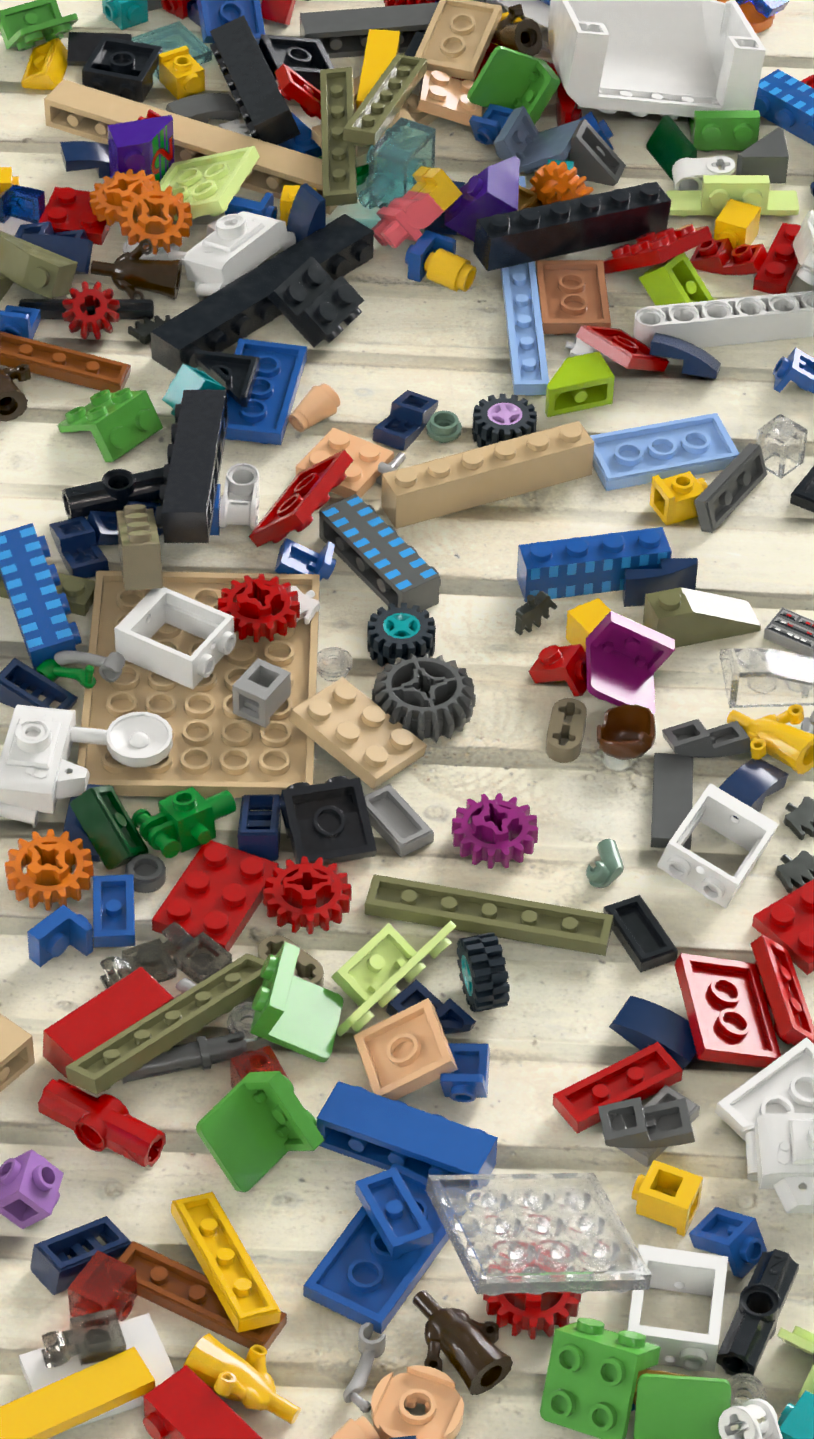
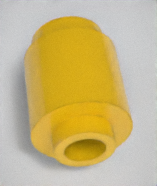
(450, 270)

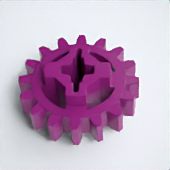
(494, 830)

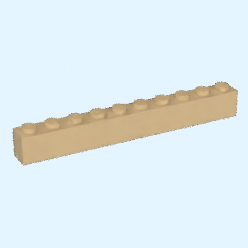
(89, 111)

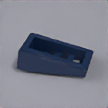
(25, 677)
(260, 829)
(50, 1257)

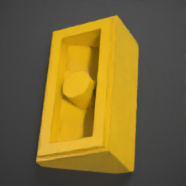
(46, 66)

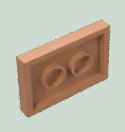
(572, 295)

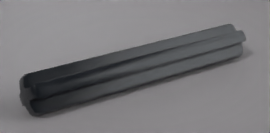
(129, 308)

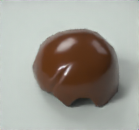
(627, 732)

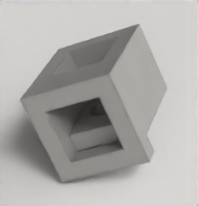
(261, 692)

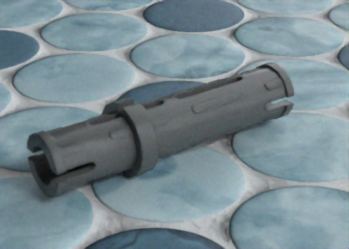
(192, 1055)

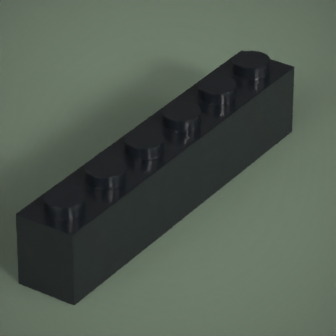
(252, 83)
(570, 226)
(193, 467)

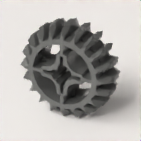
(426, 696)

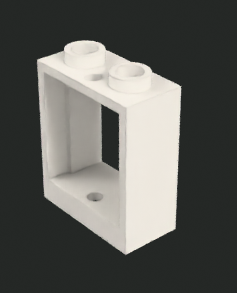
(187, 614)
(716, 811)
(690, 1274)

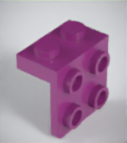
(624, 660)

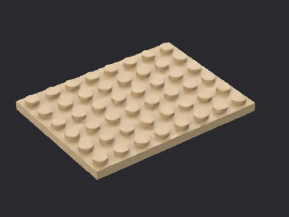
(210, 743)

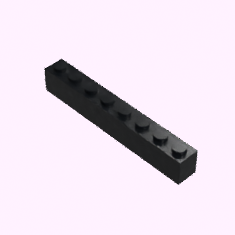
(245, 304)

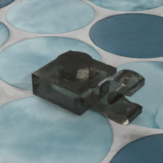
(149, 955)
(195, 956)
(90, 1337)

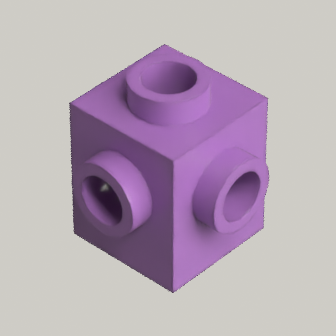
(28, 1188)

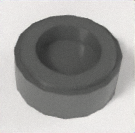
(148, 872)

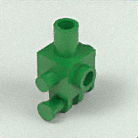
(183, 821)

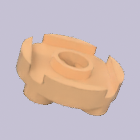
(418, 1385)

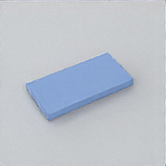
(662, 449)

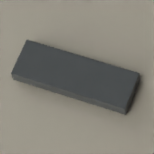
(730, 487)
(670, 796)

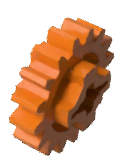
(558, 183)
(108, 197)
(156, 218)
(49, 869)

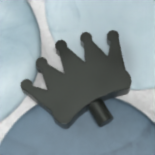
(143, 331)
(532, 611)
(801, 818)
(796, 871)

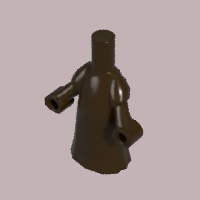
(518, 36)
(148, 275)
(12, 400)
(465, 1344)

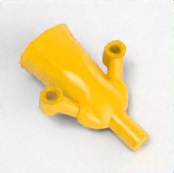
(779, 740)
(239, 1378)

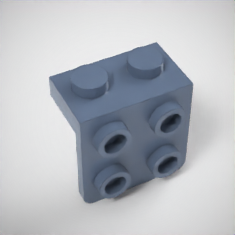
(533, 148)

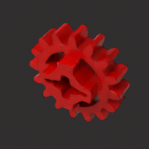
(260, 607)
(307, 895)
(533, 1311)

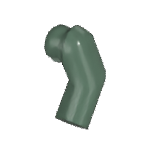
(608, 868)

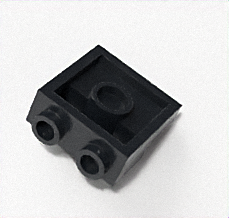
(300, 54)
(122, 68)
(316, 302)
(328, 821)

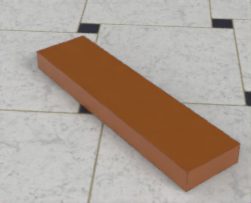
(63, 363)
(190, 1295)

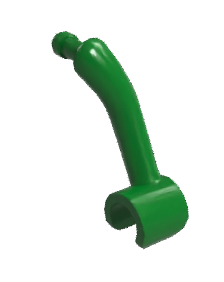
(53, 671)

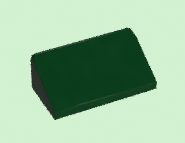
(669, 145)
(108, 826)

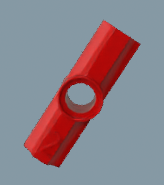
(102, 1122)

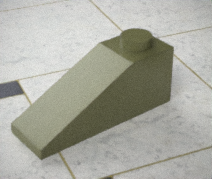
(35, 267)
(697, 616)

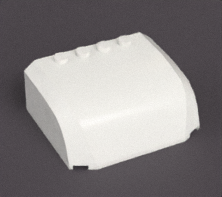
(655, 55)

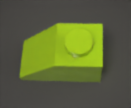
(674, 282)
(580, 385)

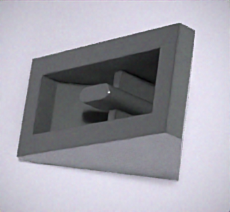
(594, 156)
(766, 157)

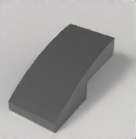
(206, 107)
(695, 741)
(655, 1126)

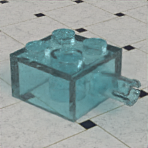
(395, 159)

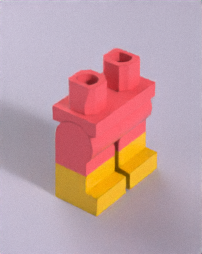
(417, 208)

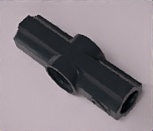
(113, 492)
(749, 1329)

